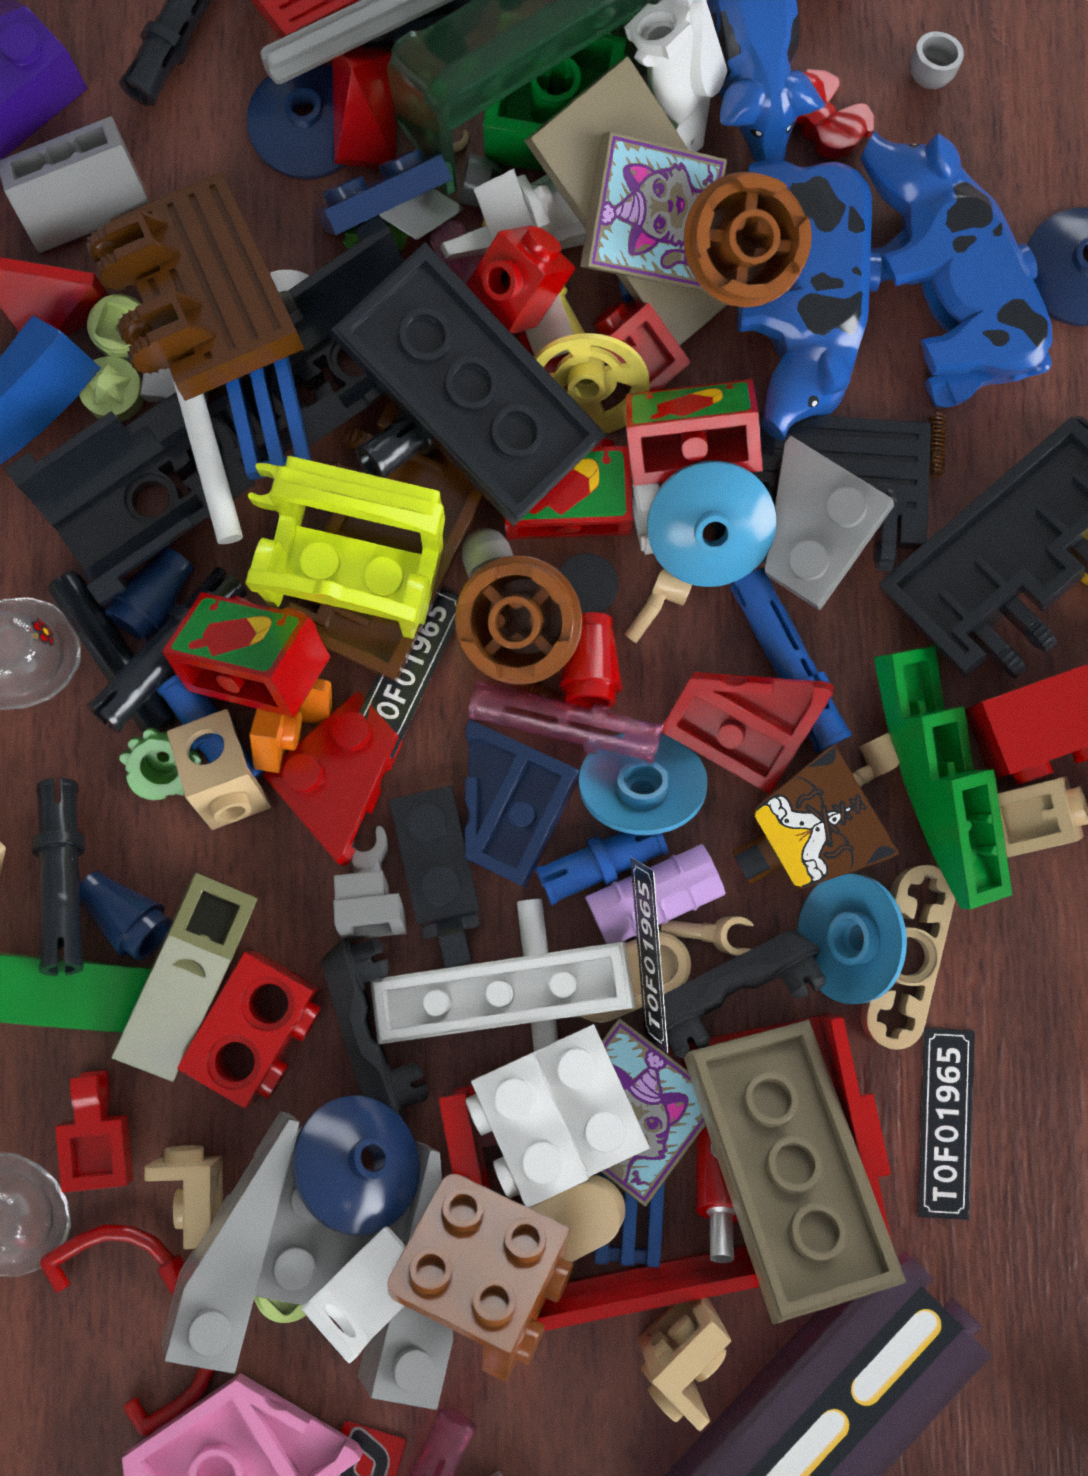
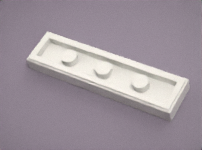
(502, 993)

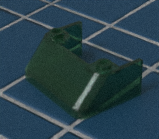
(487, 54)

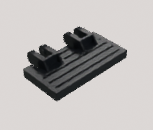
(878, 451)
(1010, 541)

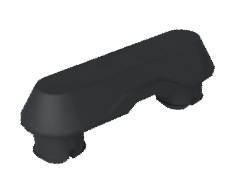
(784, 957)
(345, 972)

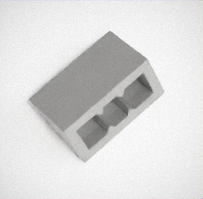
(72, 184)

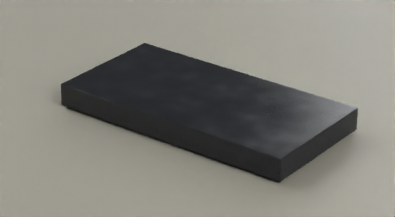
(467, 384)

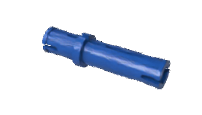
(786, 650)

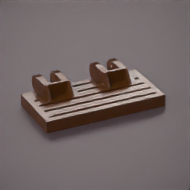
(202, 288)
(374, 640)

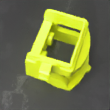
(341, 568)

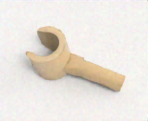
(666, 588)
(879, 758)
(708, 932)

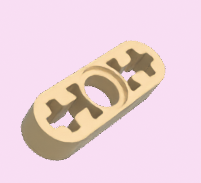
(933, 944)

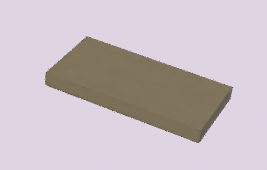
(569, 154)
(792, 1171)

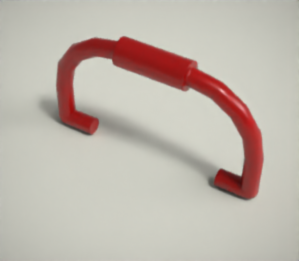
(168, 1271)

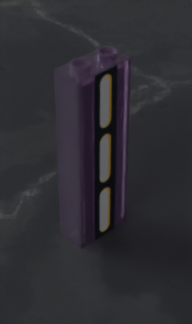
(846, 1388)

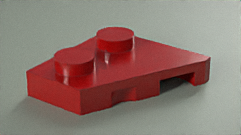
(747, 721)

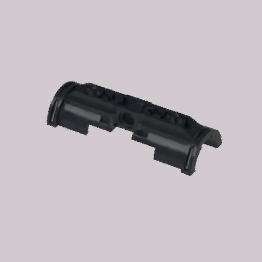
(95, 477)

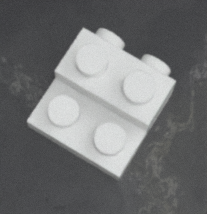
(556, 1117)

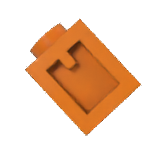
(275, 732)

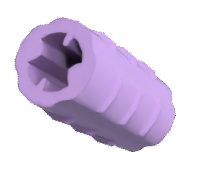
(680, 886)

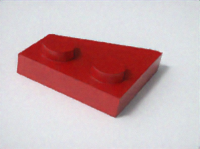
(337, 775)

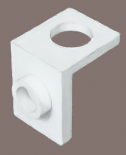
(358, 1296)

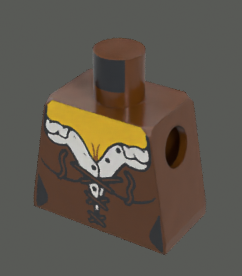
(816, 827)

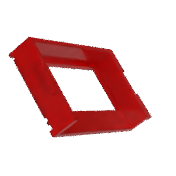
(692, 1275)

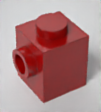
(521, 276)

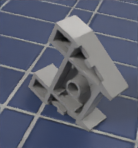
(278, 1251)

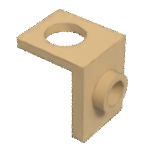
(224, 788)

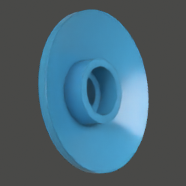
(704, 495)
(644, 795)
(835, 919)

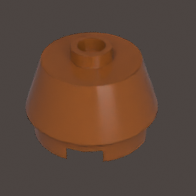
(746, 239)
(518, 619)

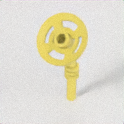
(586, 371)

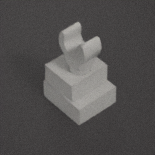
(363, 898)

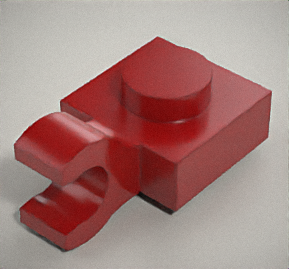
(93, 1147)

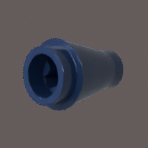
(150, 595)
(125, 917)

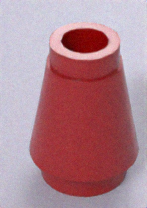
(594, 668)

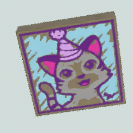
(643, 207)
(662, 1104)

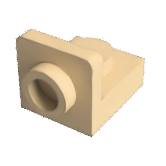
(1042, 816)
(201, 1191)

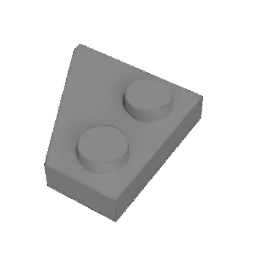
(820, 523)

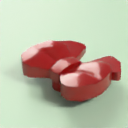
(834, 131)

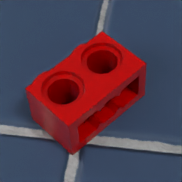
(239, 1019)

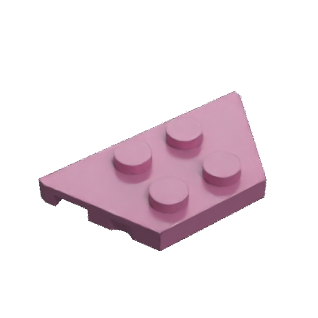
(243, 1433)

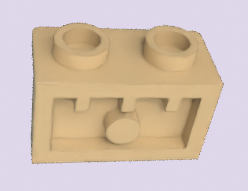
(681, 1347)

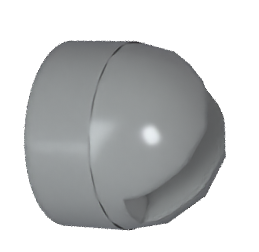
(936, 60)
(483, 547)

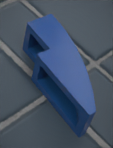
(37, 382)

